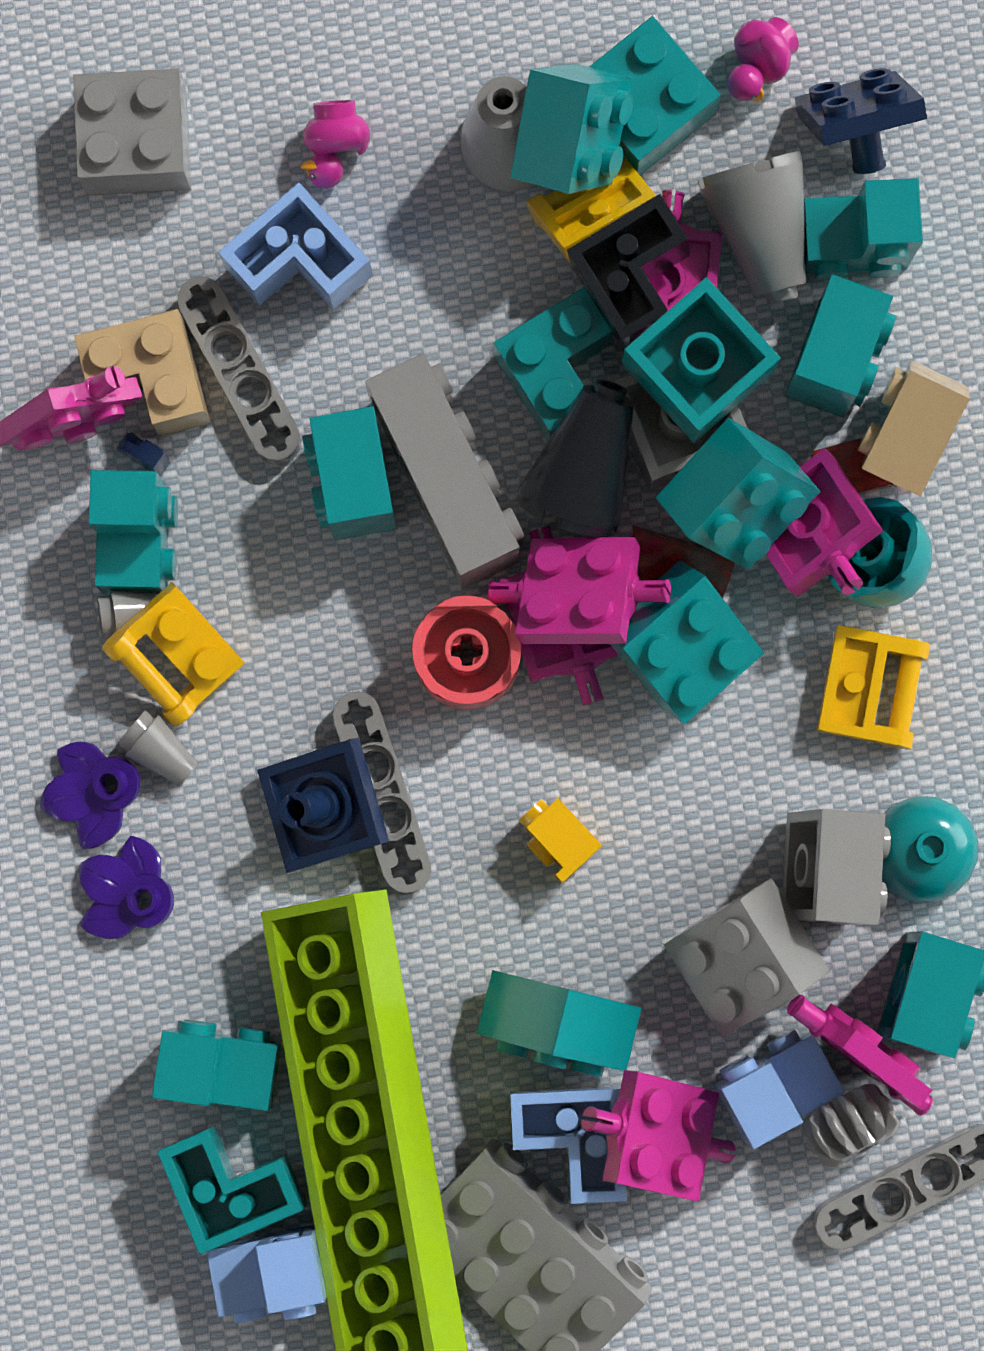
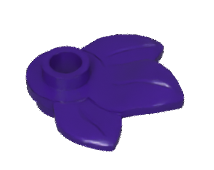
(83, 796)
(117, 888)

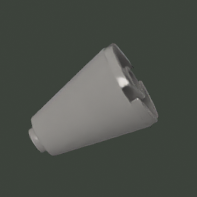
(492, 132)
(763, 222)

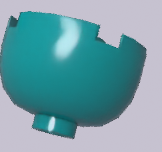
(894, 561)
(929, 849)

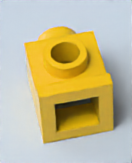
(558, 837)

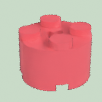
(443, 633)

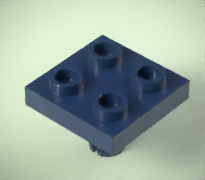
(860, 112)
(323, 805)

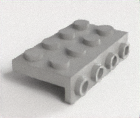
(535, 1259)

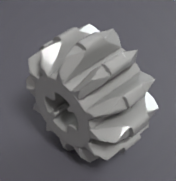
(850, 1125)

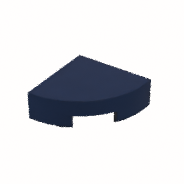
(144, 453)

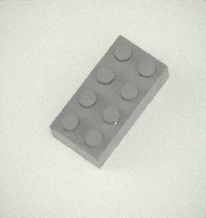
(443, 471)

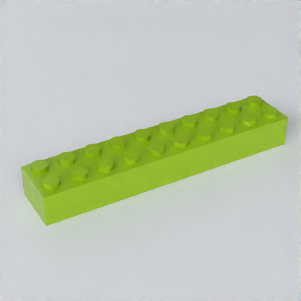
(363, 1125)

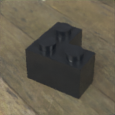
(623, 259)

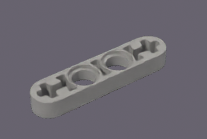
(241, 369)
(388, 790)
(907, 1178)

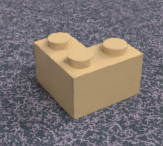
(162, 361)
(916, 427)

